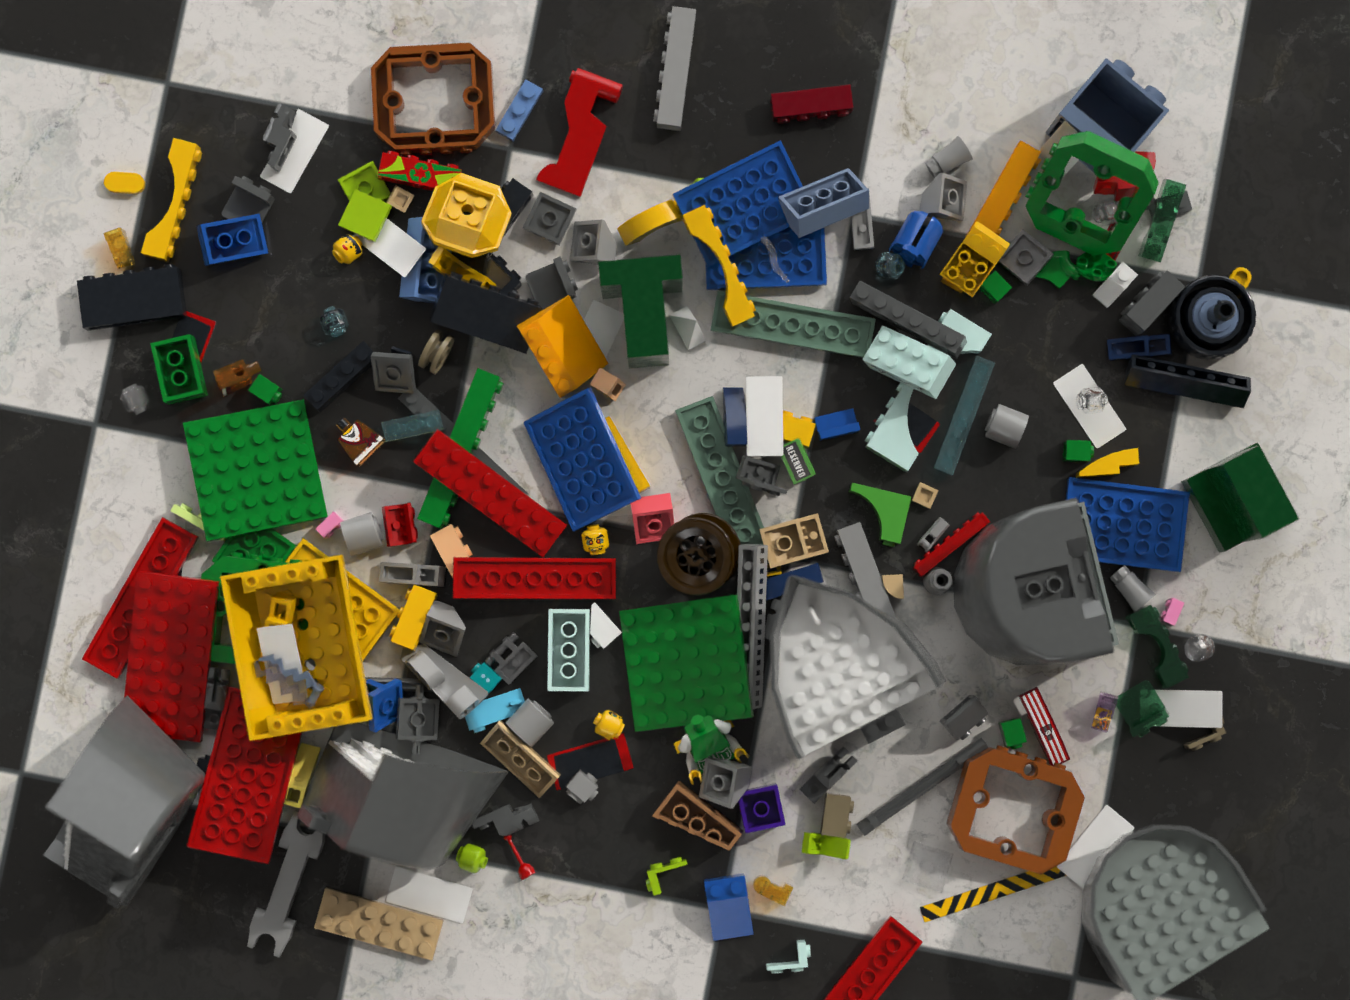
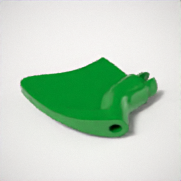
(1059, 269)

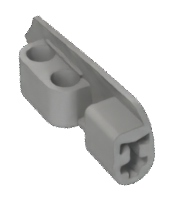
(444, 679)

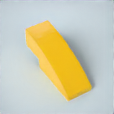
(1110, 464)
(281, 610)

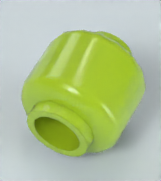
(471, 858)

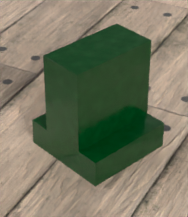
(642, 287)
(1240, 499)

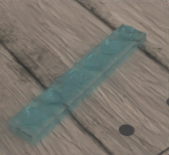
(964, 415)

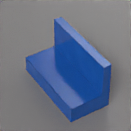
(836, 424)

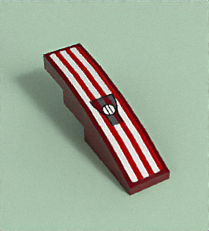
(1044, 726)

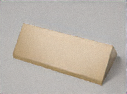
(520, 759)

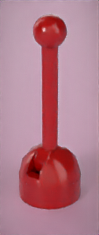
(525, 870)

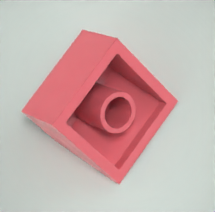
(652, 517)

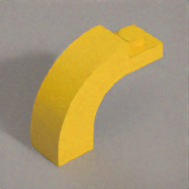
(649, 221)
(445, 262)

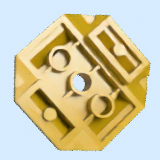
(472, 233)

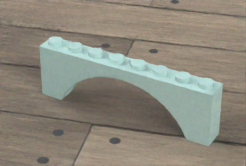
(892, 435)

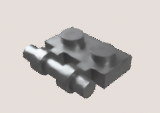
(515, 662)

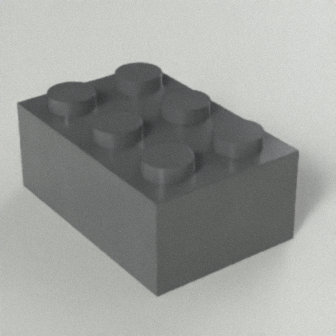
(1150, 302)

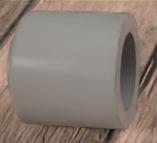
(1006, 425)
(362, 533)
(530, 722)

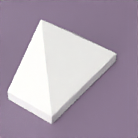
(687, 328)

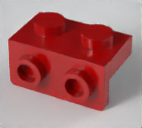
(399, 524)

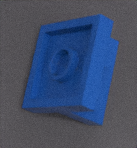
(383, 702)

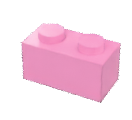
(329, 525)
(1172, 611)

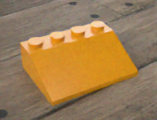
(563, 346)

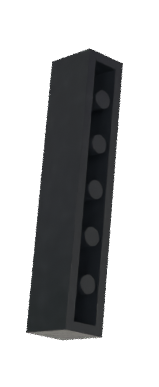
(1188, 381)

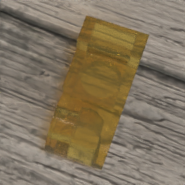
(119, 247)
(771, 890)

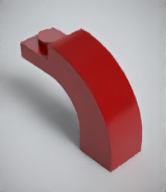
(1117, 186)

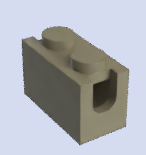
(836, 815)

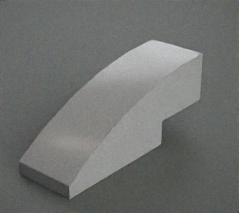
(412, 574)

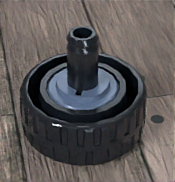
(1210, 318)

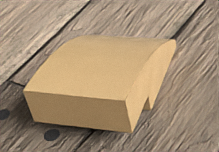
(794, 540)

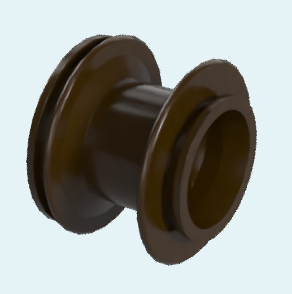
(679, 571)

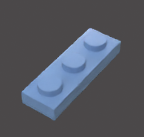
(519, 110)

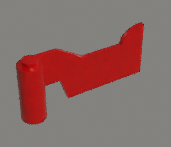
(584, 132)

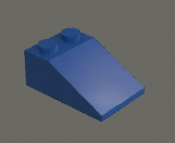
(232, 239)
(728, 906)

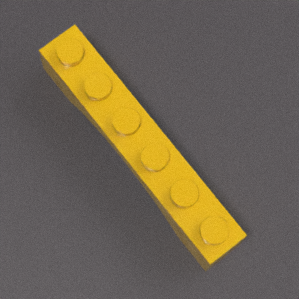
(160, 240)
(736, 303)

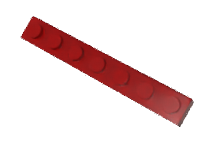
(950, 543)

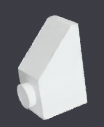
(1115, 284)
(602, 628)

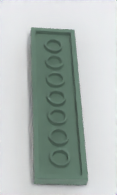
(800, 326)
(719, 468)

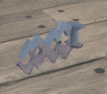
(298, 698)

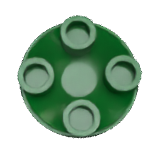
(1095, 267)

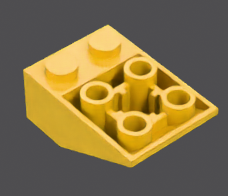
(974, 259)

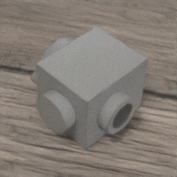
(582, 787)

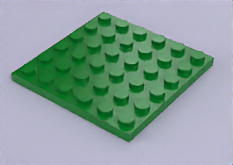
(255, 470)
(686, 662)

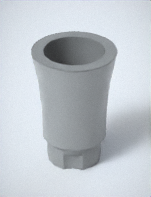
(949, 157)
(930, 581)
(1132, 588)

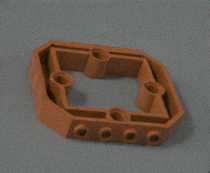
(419, 142)
(1059, 835)

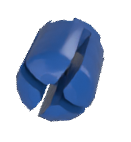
(903, 241)

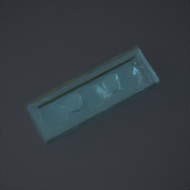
(412, 425)

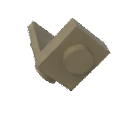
(1214, 736)

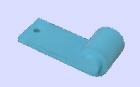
(494, 710)

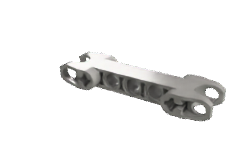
(275, 919)

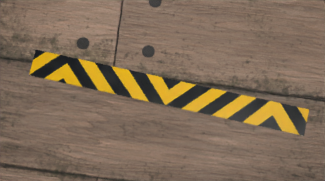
(987, 893)

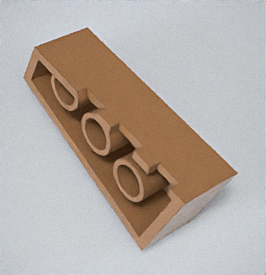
(698, 817)

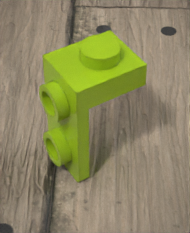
(826, 845)
(653, 882)

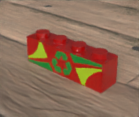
(414, 172)

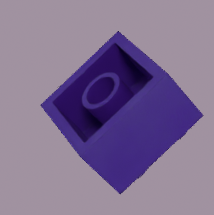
(761, 808)

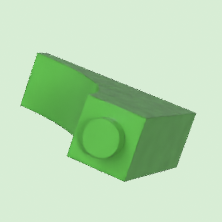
(890, 510)

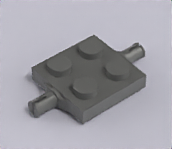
(417, 719)

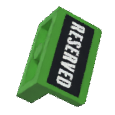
(797, 461)

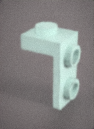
(803, 952)

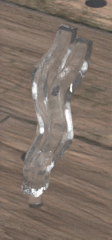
(773, 258)

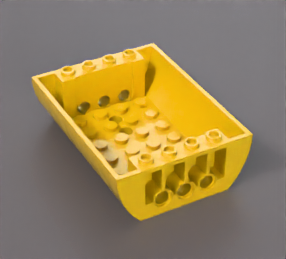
(328, 641)

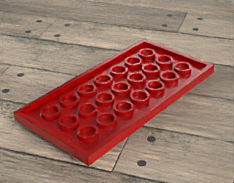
(172, 651)
(243, 788)

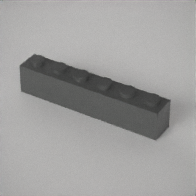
(908, 319)

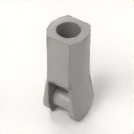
(935, 532)

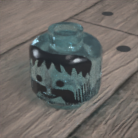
(889, 265)
(334, 322)

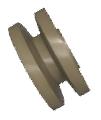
(436, 351)

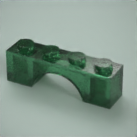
(1163, 220)
(1170, 668)

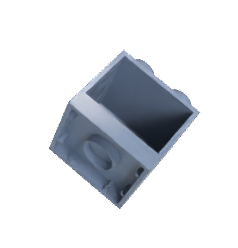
(1113, 107)

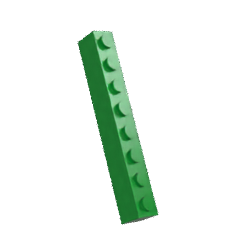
(466, 434)

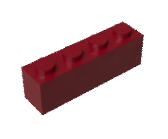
(811, 103)

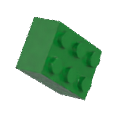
(179, 369)

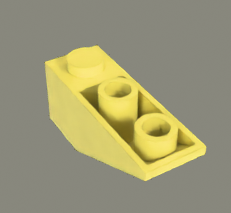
(302, 774)

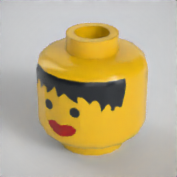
(347, 249)

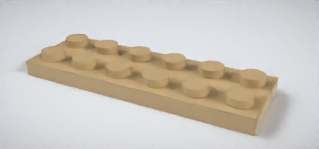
(379, 923)

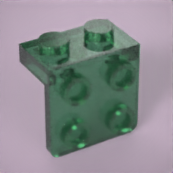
(1142, 708)

